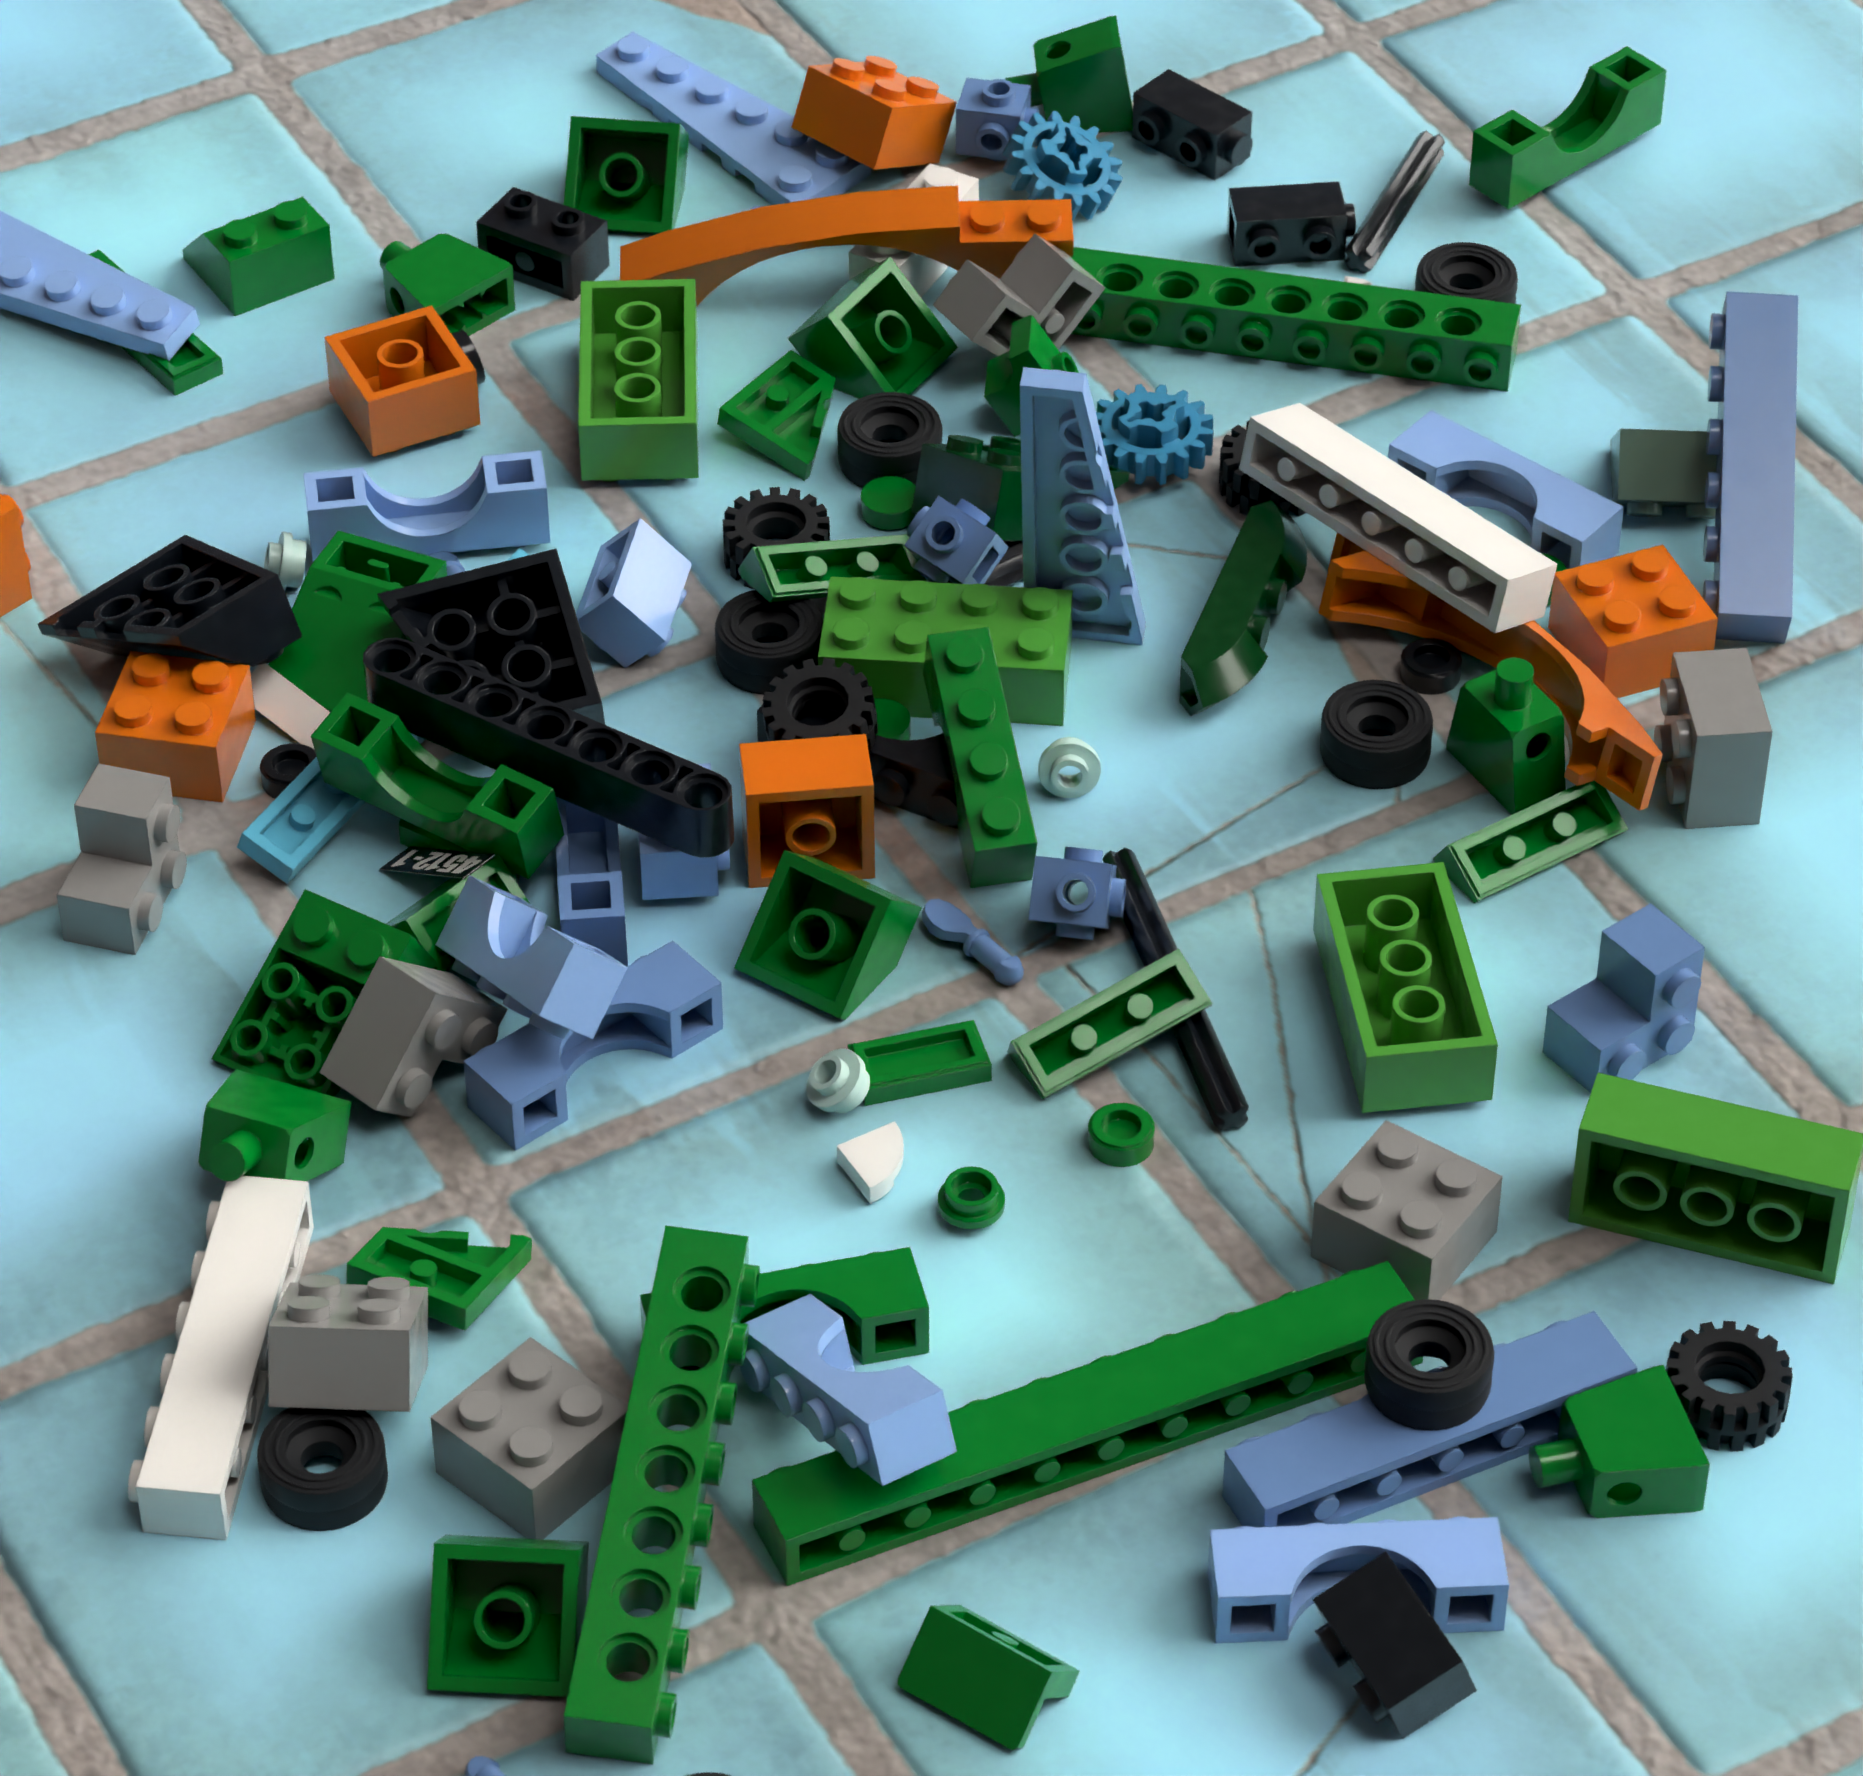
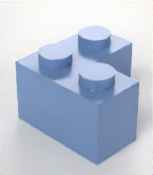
(1636, 1004)

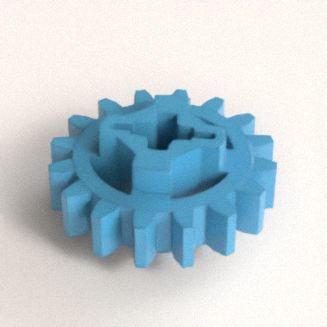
(1062, 163)
(1155, 433)

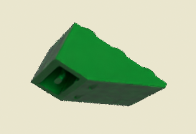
(343, 614)
(309, 991)

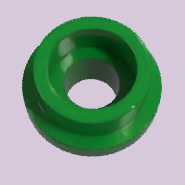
(971, 1198)

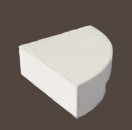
(873, 1160)

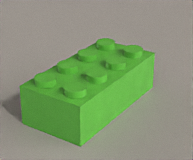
(638, 380)
(886, 625)
(1404, 987)
(1715, 1177)

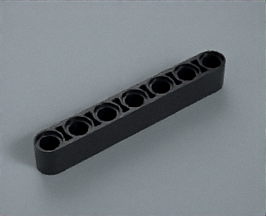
(554, 745)

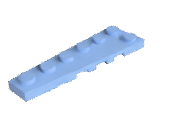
(729, 121)
(87, 295)
(1072, 510)

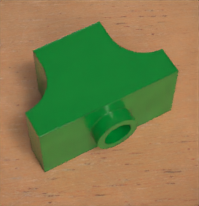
(1030, 349)

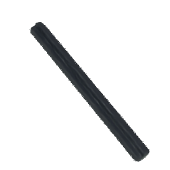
(1195, 1035)

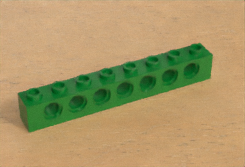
(1301, 320)
(602, 1712)

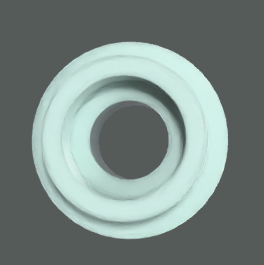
(287, 560)
(1069, 752)
(838, 1081)

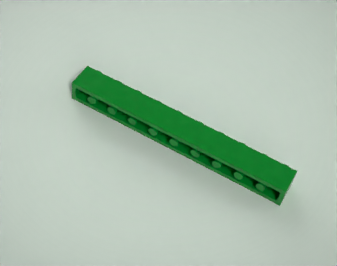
(1082, 1424)

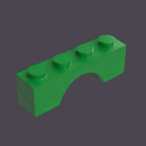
(1614, 105)
(381, 763)
(988, 780)
(873, 1293)

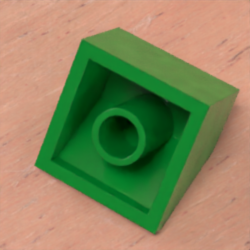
(627, 172)
(264, 256)
(875, 335)
(825, 935)
(506, 1614)

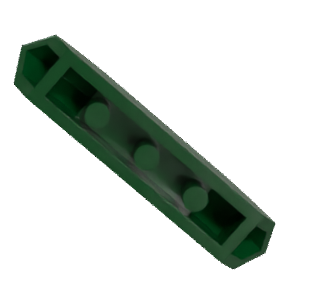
(1235, 621)

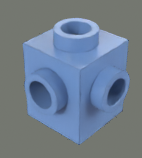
(989, 115)
(954, 543)
(1052, 888)

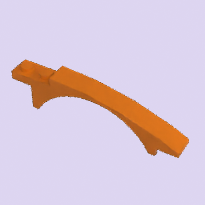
(910, 220)
(1601, 733)

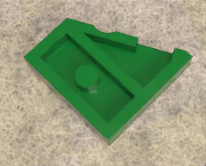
(783, 412)
(458, 1275)

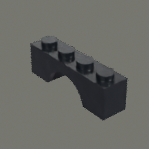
(904, 772)

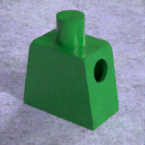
(1083, 76)
(454, 277)
(1510, 736)
(264, 1126)
(1626, 1449)

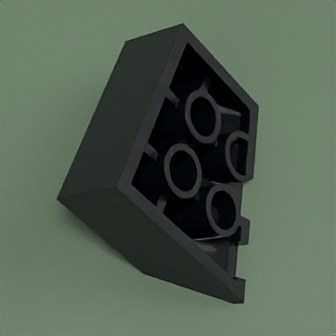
(185, 605)
(507, 623)

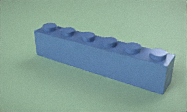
(1753, 467)
(1362, 1462)

